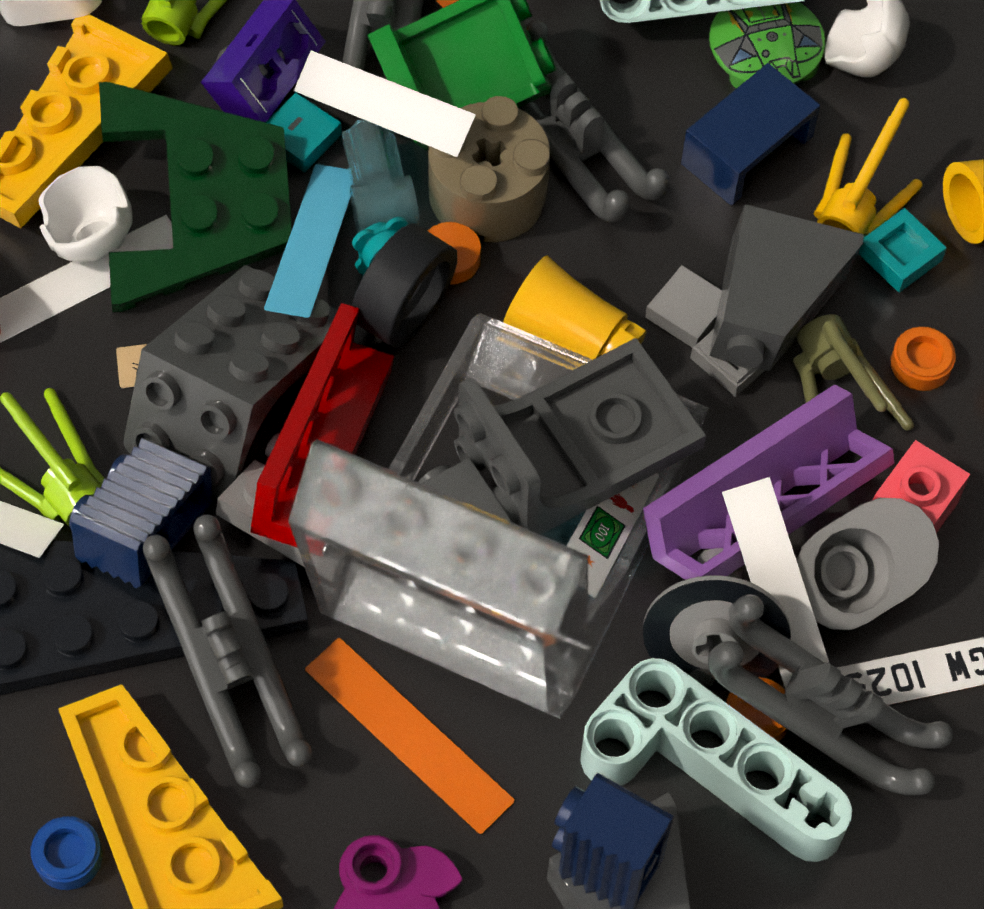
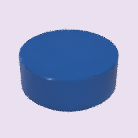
(66, 853)

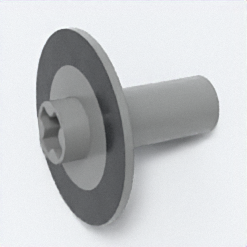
(694, 619)

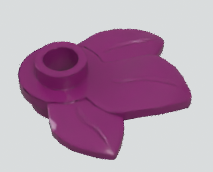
(412, 877)

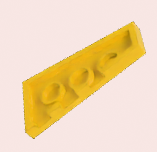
(64, 116)
(156, 817)

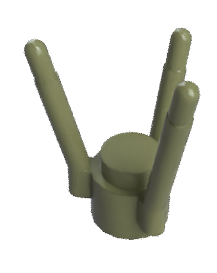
(833, 354)

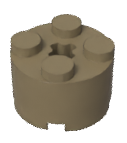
(498, 175)

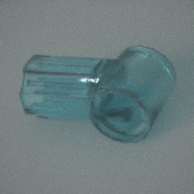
(377, 176)

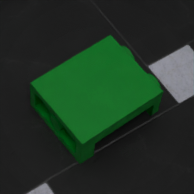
(467, 54)

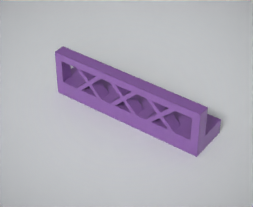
(790, 453)

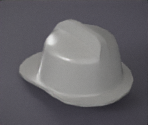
(867, 562)

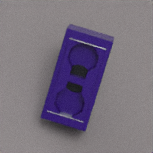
(263, 60)

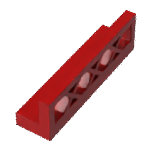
(330, 407)

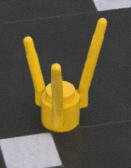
(854, 204)

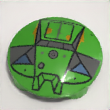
(775, 34)

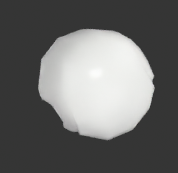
(868, 39)
(85, 214)

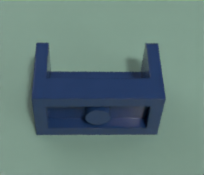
(746, 130)

